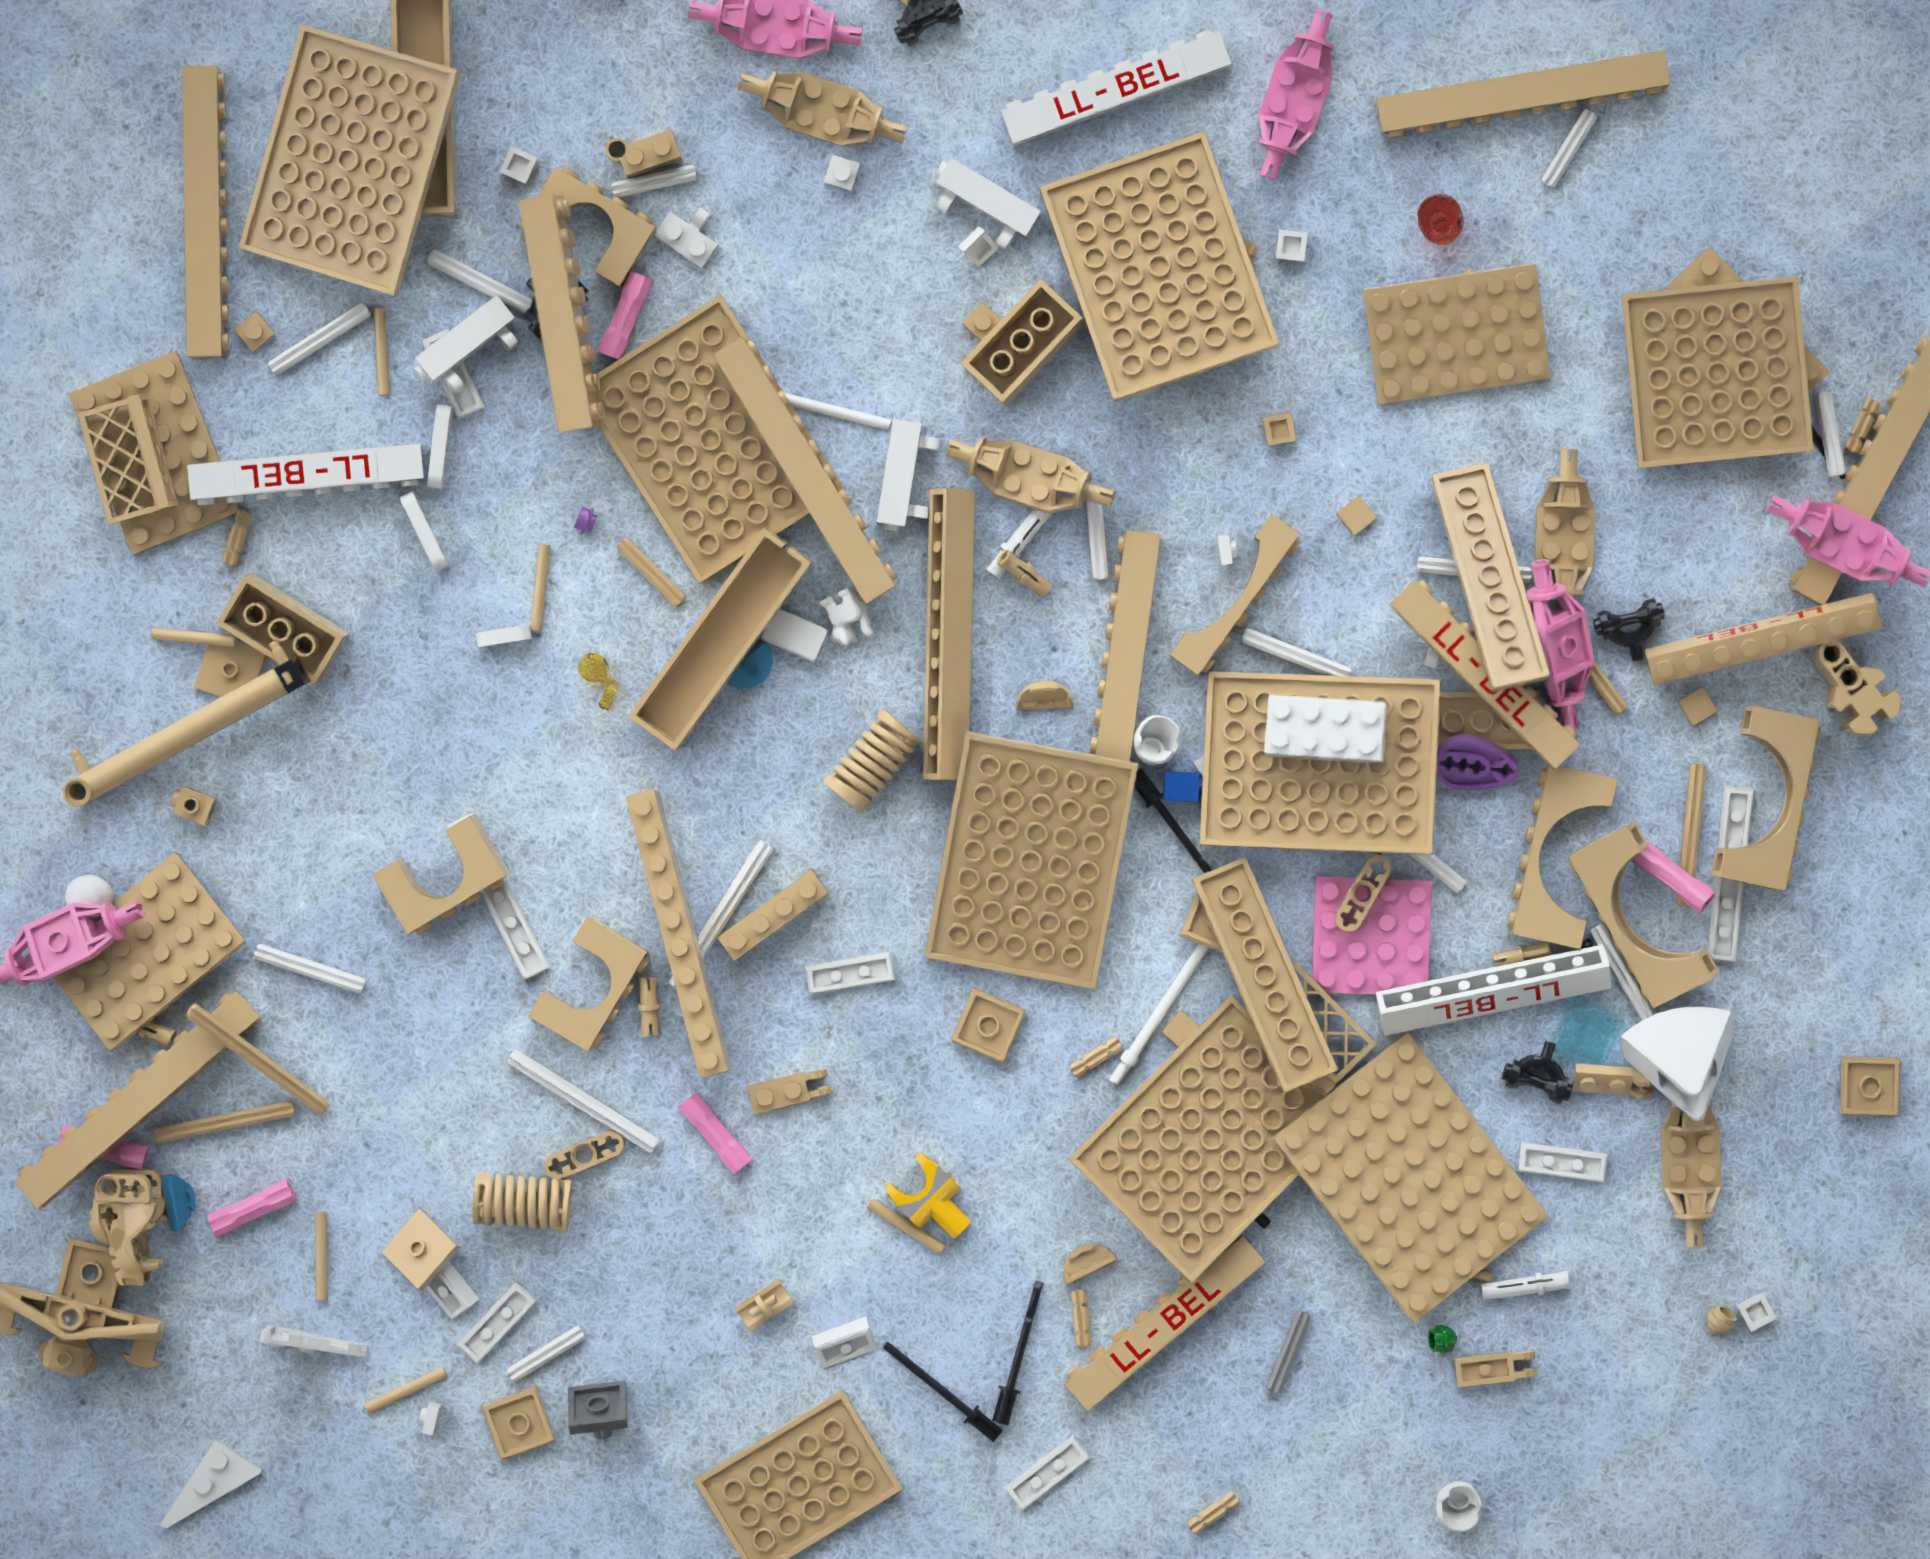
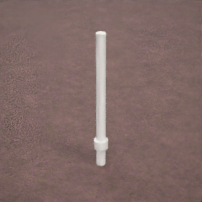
(839, 412)
(1130, 1057)

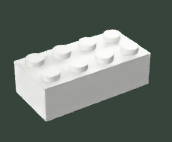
(1326, 729)

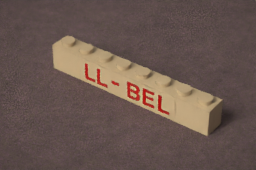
(1763, 638)
(1462, 654)
(1161, 1324)

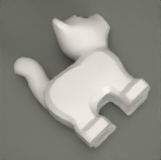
(844, 612)

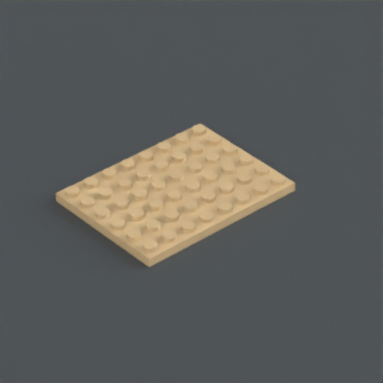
(349, 159)
(1159, 266)
(696, 443)
(1319, 802)
(1031, 860)
(1194, 1143)
(1410, 1177)

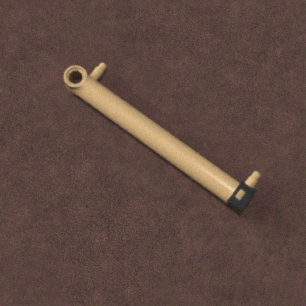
(186, 731)

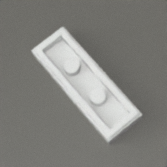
(466, 399)
(849, 973)
(1562, 1162)
(497, 1322)
(1047, 1472)

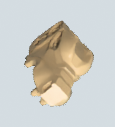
(125, 1217)

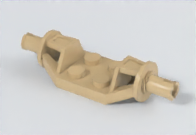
(822, 108)
(1030, 475)
(1566, 527)
(1691, 1168)

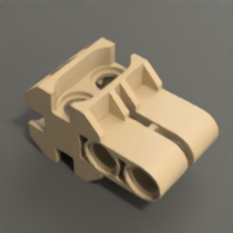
(1859, 695)

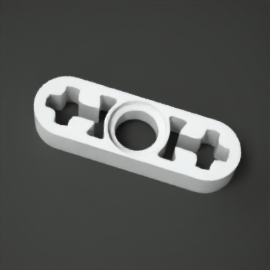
(440, 438)
(421, 525)

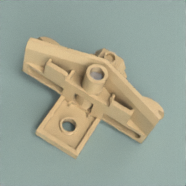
(81, 1312)

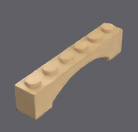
(1274, 541)

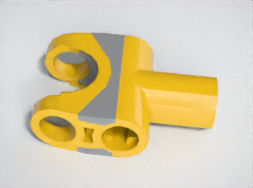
(933, 1200)

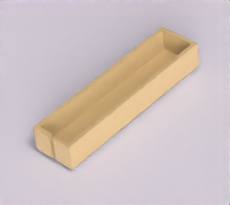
(426, 32)
(561, 312)
(720, 639)

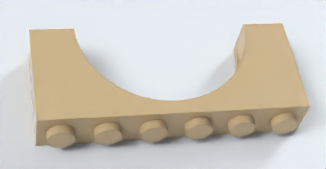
(1792, 743)
(1535, 912)
(1659, 972)

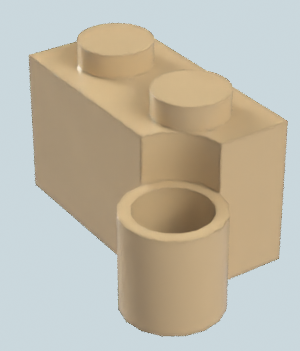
(647, 153)

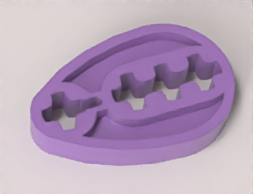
(1474, 748)

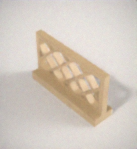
(152, 458)
(1329, 1081)

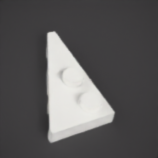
(309, 1342)
(214, 1477)

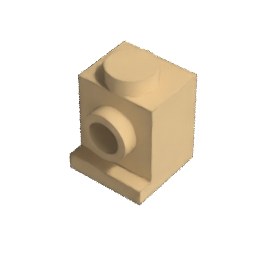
(204, 805)

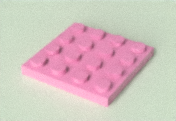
(1386, 948)

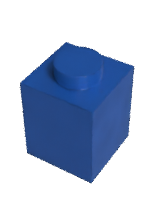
(1182, 786)

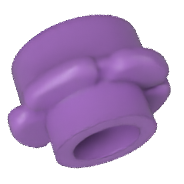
(585, 520)

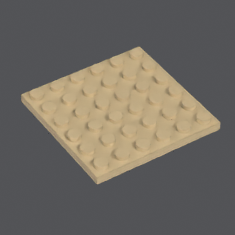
(1717, 372)

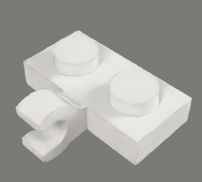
(687, 237)

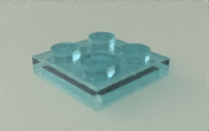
(1586, 1032)

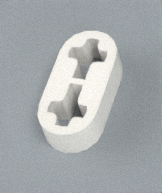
(503, 636)

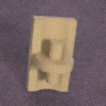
(764, 1305)

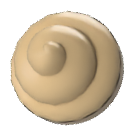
(1721, 1320)

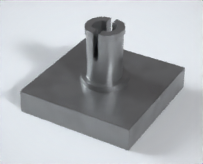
(597, 1408)

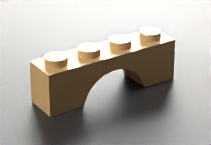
(773, 914)

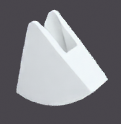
(1681, 1053)

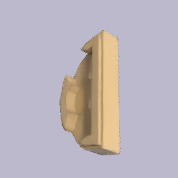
(1044, 695)
(1086, 1260)

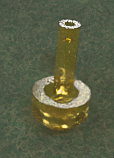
(594, 669)

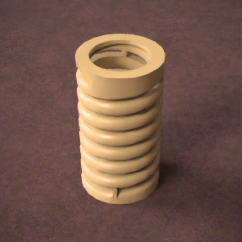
(872, 761)
(522, 1209)

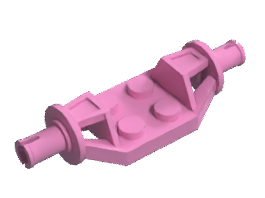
(776, 26)
(1296, 94)
(1848, 542)
(1563, 640)
(66, 940)

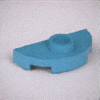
(753, 669)
(178, 1200)

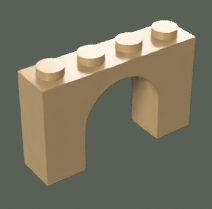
(630, 231)
(481, 867)
(623, 961)

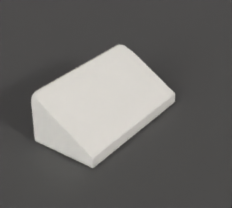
(795, 635)
(451, 1291)
(844, 1342)

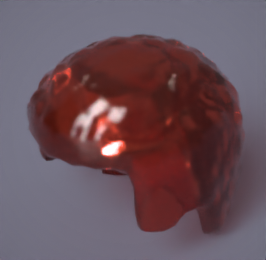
(1440, 219)

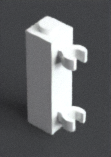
(987, 198)
(463, 341)
(899, 475)

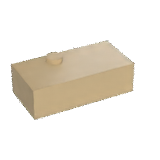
(1023, 343)
(266, 614)

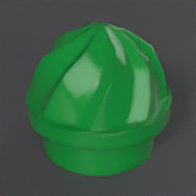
(1441, 1339)

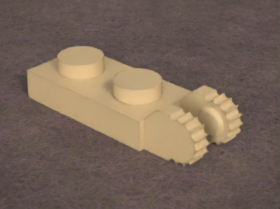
(1611, 1080)
(785, 1091)
(1491, 1368)

